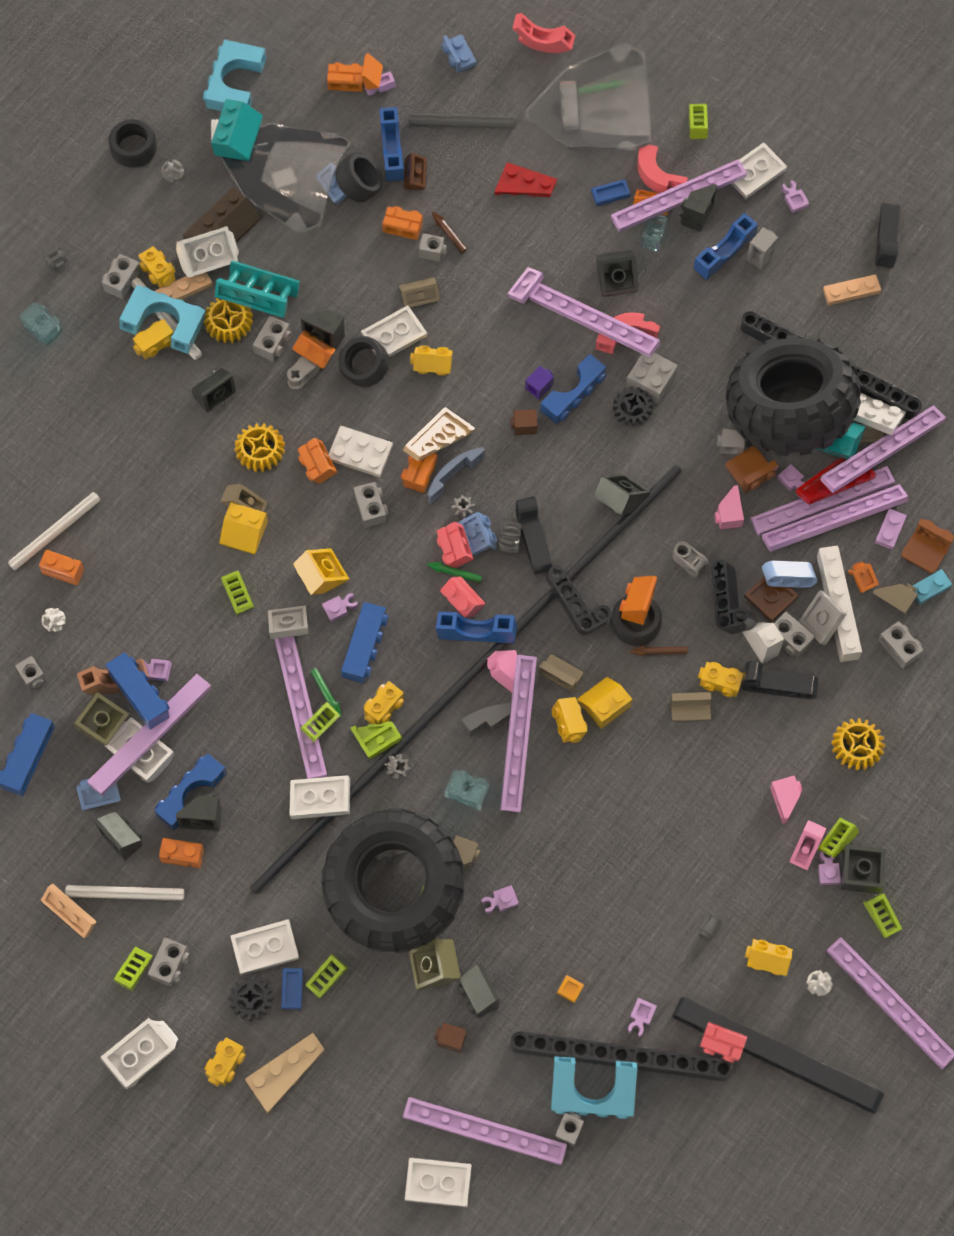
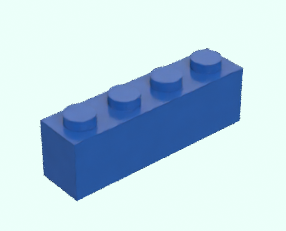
(363, 642)
(137, 690)
(26, 754)

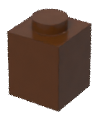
(524, 422)
(451, 1037)

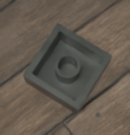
(862, 869)

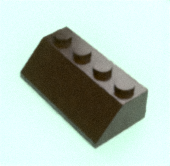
(230, 211)

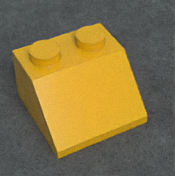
(243, 528)
(320, 570)
(605, 701)

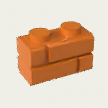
(345, 77)
(402, 222)
(313, 349)
(317, 461)
(419, 472)
(61, 567)
(181, 853)

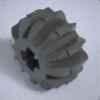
(510, 536)

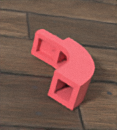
(543, 39)
(652, 174)
(632, 319)

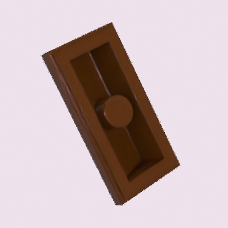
(415, 172)

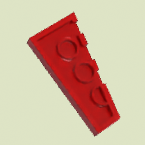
(815, 490)

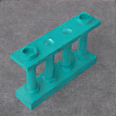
(255, 298)

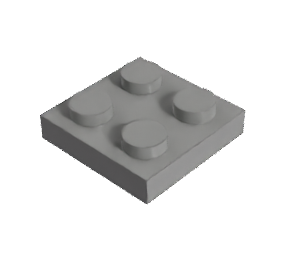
(822, 617)
(288, 622)

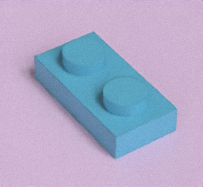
(932, 586)

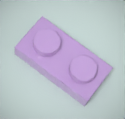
(525, 285)
(890, 529)

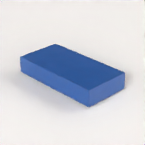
(610, 192)
(292, 988)

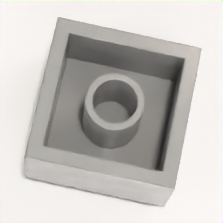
(652, 375)

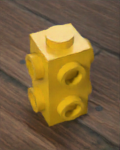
(158, 269)
(153, 339)
(432, 360)
(720, 679)
(383, 704)
(569, 720)
(769, 957)
(222, 1067)

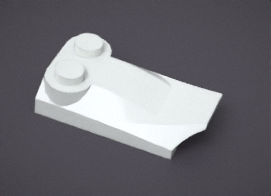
(207, 251)
(152, 762)
(140, 1051)

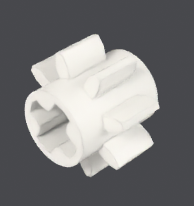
(53, 619)
(819, 983)

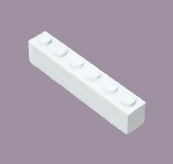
(836, 588)

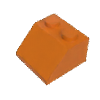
(639, 599)

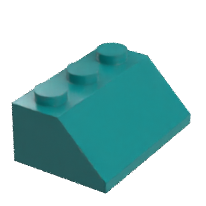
(236, 130)
(848, 444)

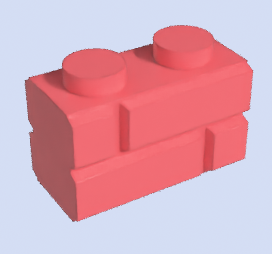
(454, 545)
(462, 597)
(724, 1042)

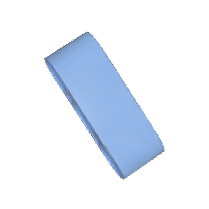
(789, 574)

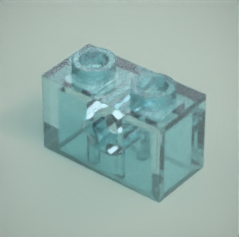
(41, 323)
(473, 797)

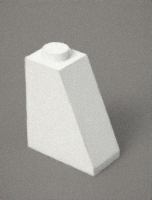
(764, 640)

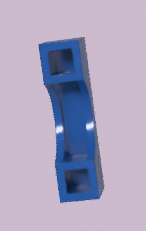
(391, 144)
(713, 258)
(558, 405)
(456, 627)
(205, 773)

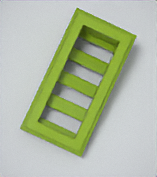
(698, 127)
(230, 578)
(330, 712)
(847, 837)
(869, 904)
(139, 971)
(321, 971)

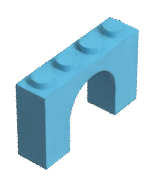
(231, 57)
(145, 302)
(618, 1102)

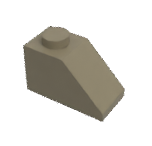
(243, 496)
(898, 595)
(468, 850)

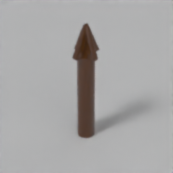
(443, 225)
(642, 650)

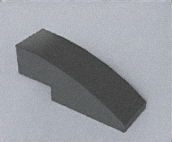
(489, 717)

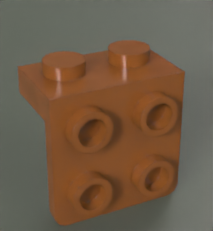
(751, 469)
(927, 546)

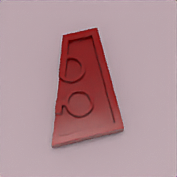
(524, 181)

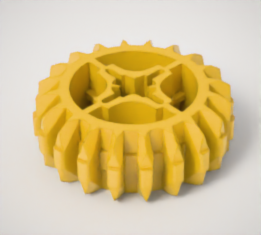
(215, 322)
(250, 439)
(863, 749)

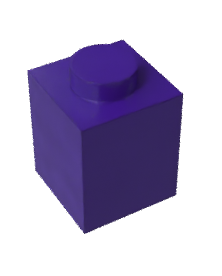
(539, 382)

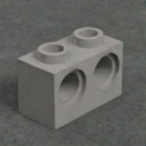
(762, 248)
(124, 277)
(268, 337)
(367, 505)
(795, 632)
(896, 647)
(163, 961)

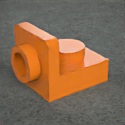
(863, 576)

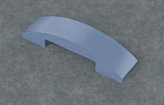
(470, 458)

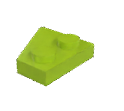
(376, 737)

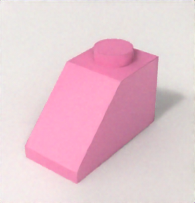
(730, 511)
(503, 667)
(786, 794)
(807, 845)

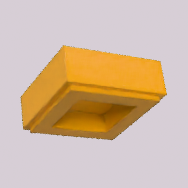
(570, 989)

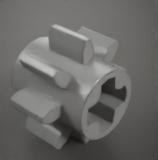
(172, 170)
(463, 501)
(392, 764)

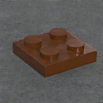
(769, 599)

